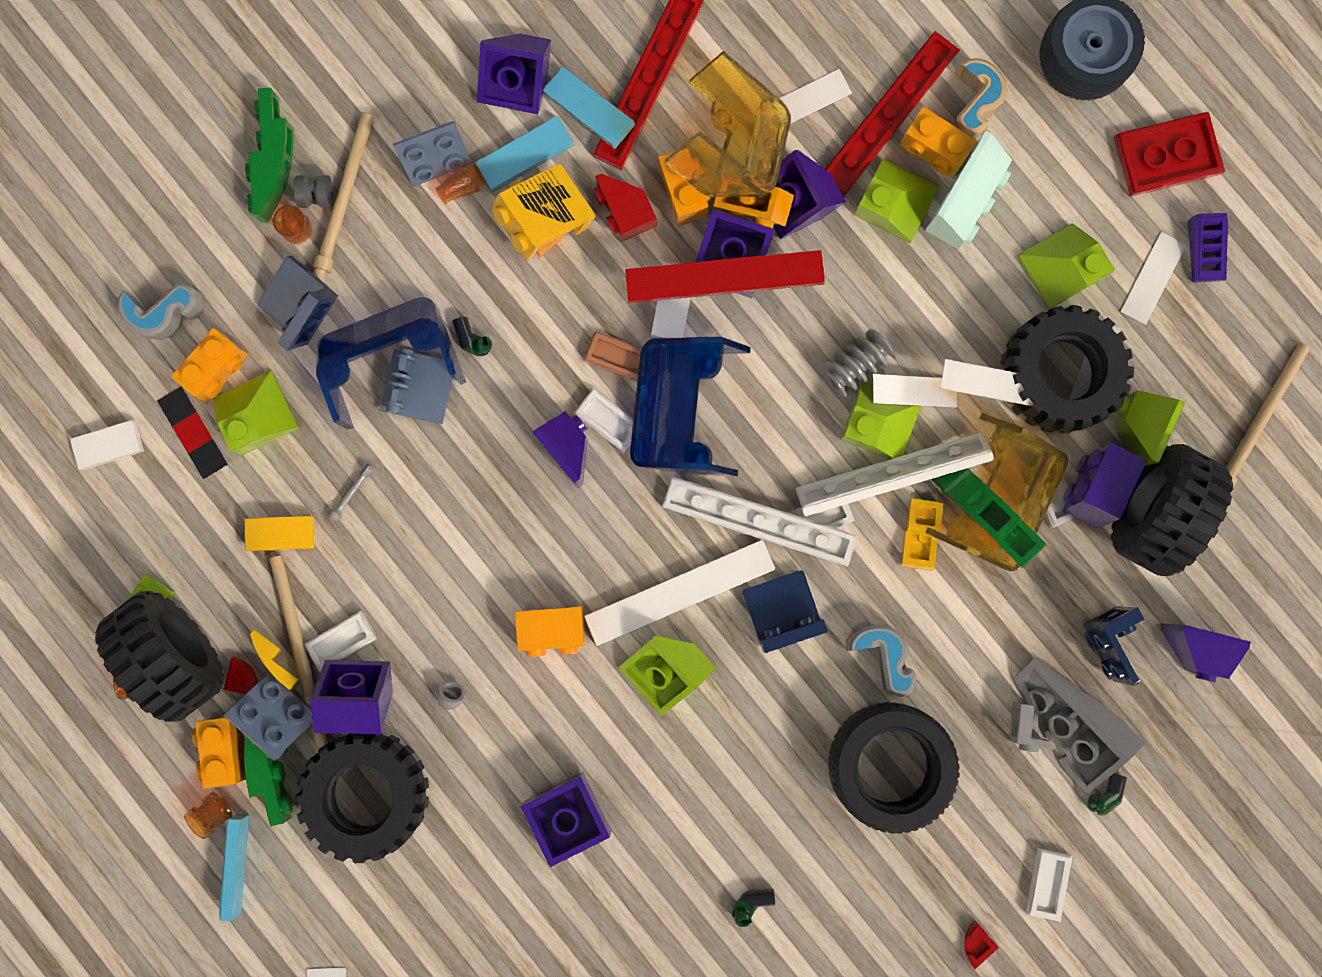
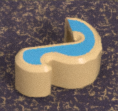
(990, 95)

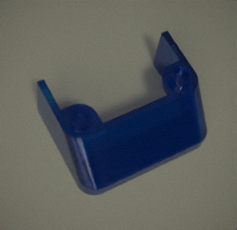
(413, 320)
(668, 403)

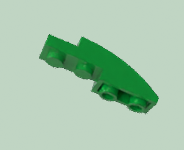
(269, 167)
(991, 514)
(266, 779)

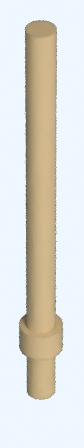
(323, 263)
(1267, 410)
(295, 637)

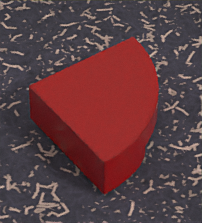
(240, 677)
(978, 945)

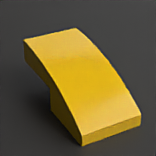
(279, 533)
(919, 547)
(269, 654)

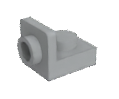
(1023, 722)

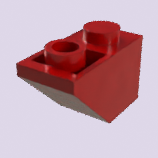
(627, 207)

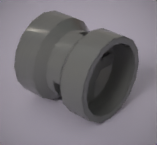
(313, 191)

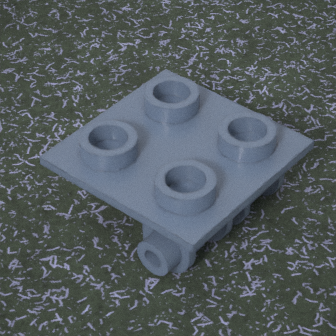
(432, 153)
(417, 386)
(270, 716)

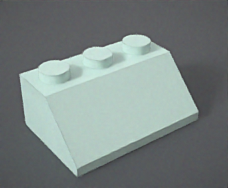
(971, 193)

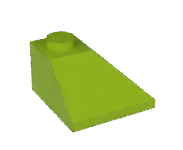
(896, 200)
(1065, 264)
(254, 414)
(1147, 423)
(879, 426)
(666, 671)

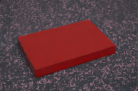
(1169, 154)

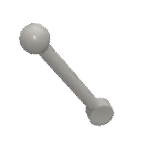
(335, 514)

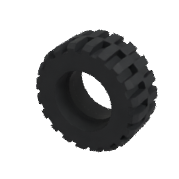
(1101, 347)
(1173, 511)
(159, 656)
(328, 823)

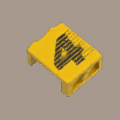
(541, 210)

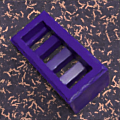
(1220, 235)

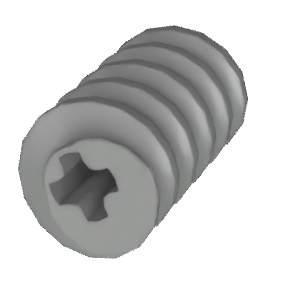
(858, 360)

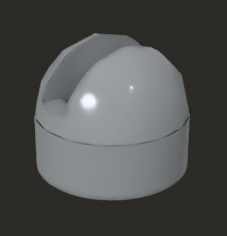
(450, 695)

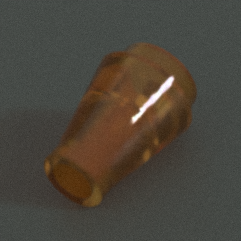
(460, 183)

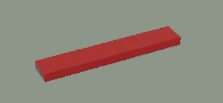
(651, 75)
(891, 111)
(725, 276)

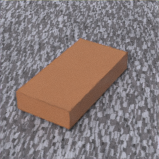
(613, 356)

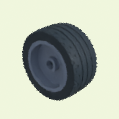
(1091, 48)

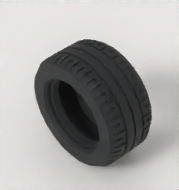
(938, 783)

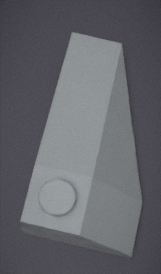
(1086, 733)

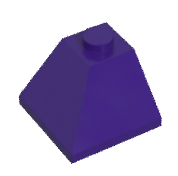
(513, 72)
(813, 192)
(566, 443)
(1205, 651)

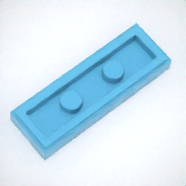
(588, 107)
(524, 153)
(234, 867)

